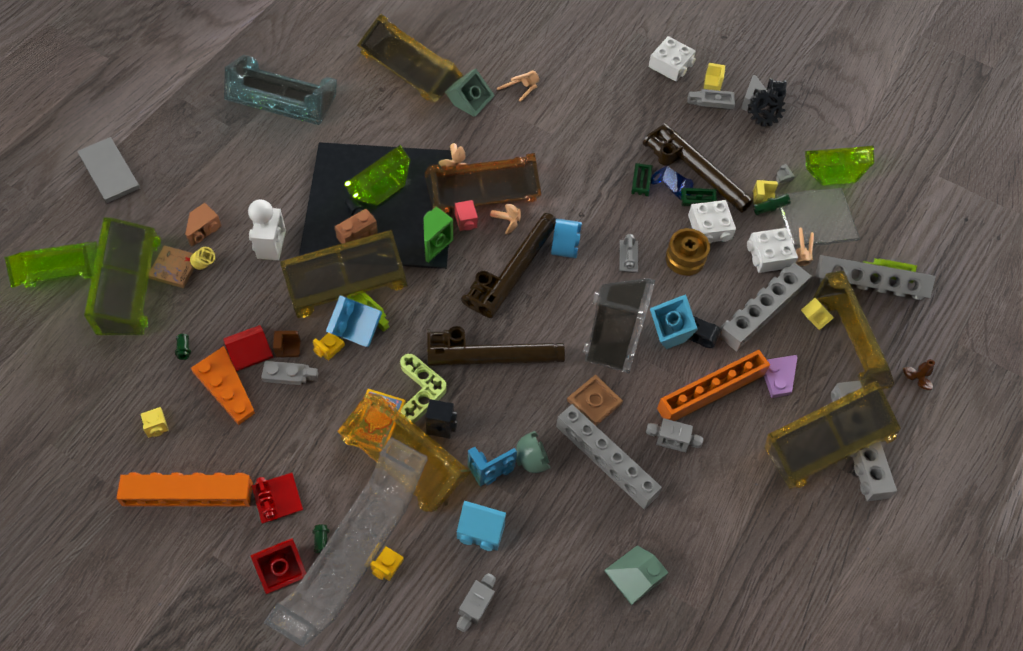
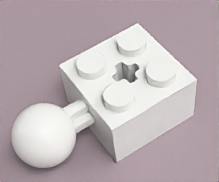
(267, 231)

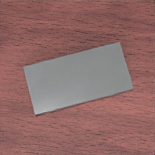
(108, 170)

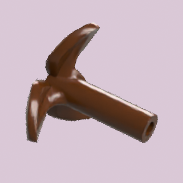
(924, 369)

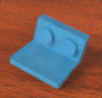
(354, 321)
(487, 472)

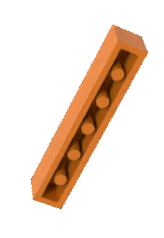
(713, 386)
(185, 489)

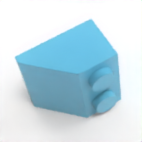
(674, 321)
(481, 526)

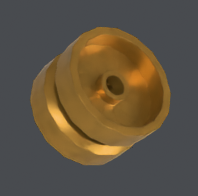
(687, 252)

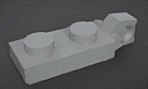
(712, 98)
(288, 373)

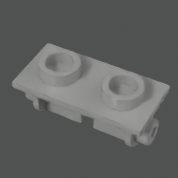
(628, 254)

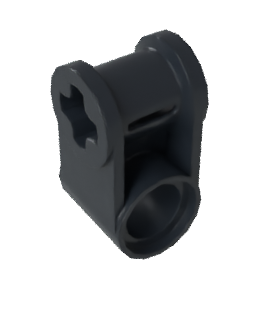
(779, 86)
(706, 334)

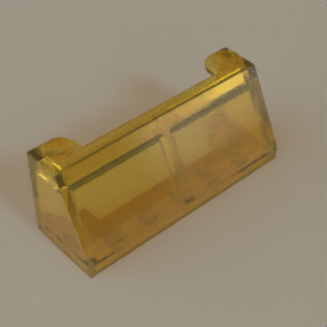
(377, 421)

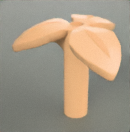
(458, 156)
(512, 215)

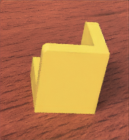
(714, 76)
(764, 190)
(817, 313)

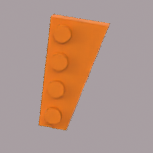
(222, 381)

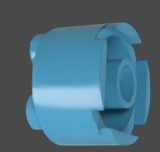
(566, 238)

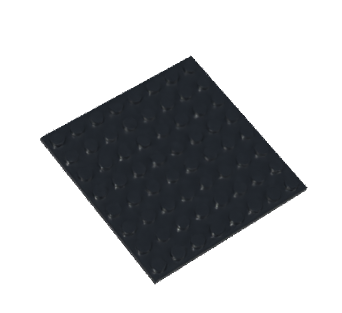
(400, 212)

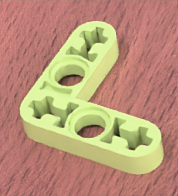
(427, 387)

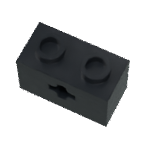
(440, 419)

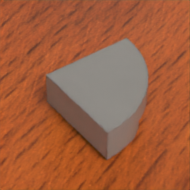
(784, 175)

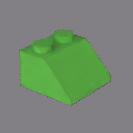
(437, 232)

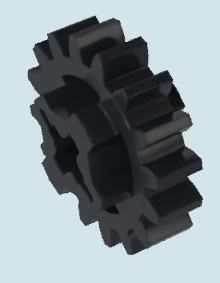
(765, 100)

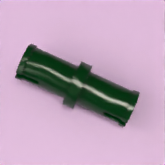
(771, 204)

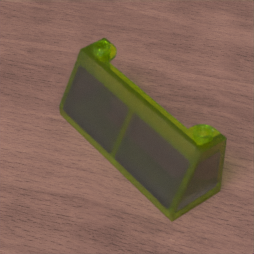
(121, 278)

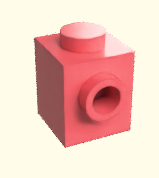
(466, 215)

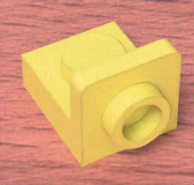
(154, 422)

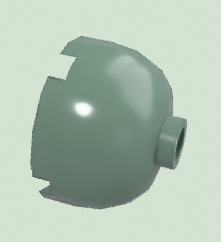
(532, 454)

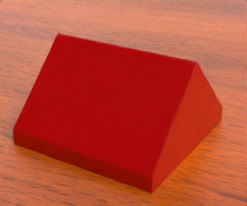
(248, 348)
(279, 565)

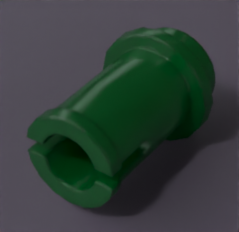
(182, 351)
(320, 537)

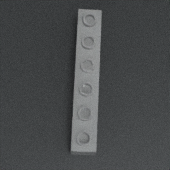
(923, 282)
(736, 337)
(608, 456)
(877, 466)

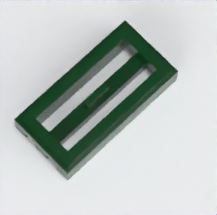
(640, 190)
(687, 200)

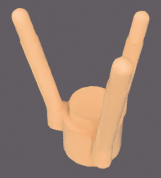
(528, 79)
(804, 255)

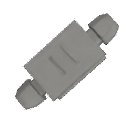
(674, 435)
(476, 602)

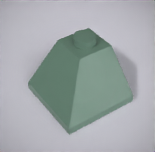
(470, 93)
(636, 573)

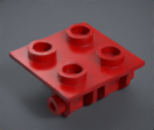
(276, 497)

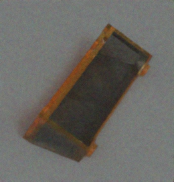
(484, 182)

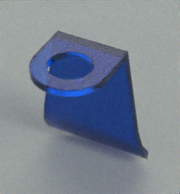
(672, 180)

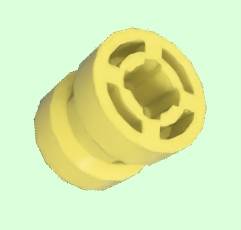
(202, 258)

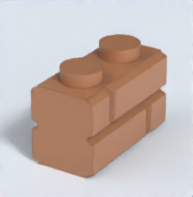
(356, 227)

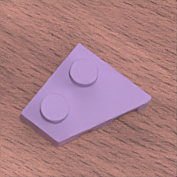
(781, 375)

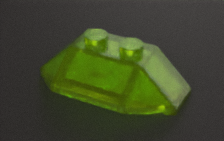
(840, 164)
(380, 178)

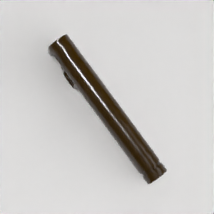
(671, 146)
(489, 296)
(448, 351)

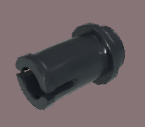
(353, 205)

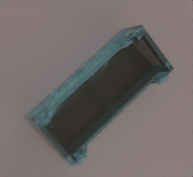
(277, 93)

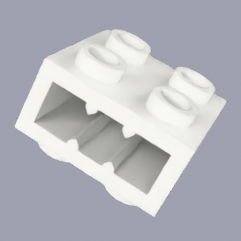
(672, 58)
(713, 220)
(772, 250)

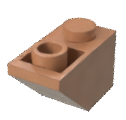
(201, 223)

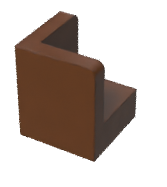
(286, 344)

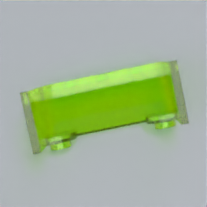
(51, 263)

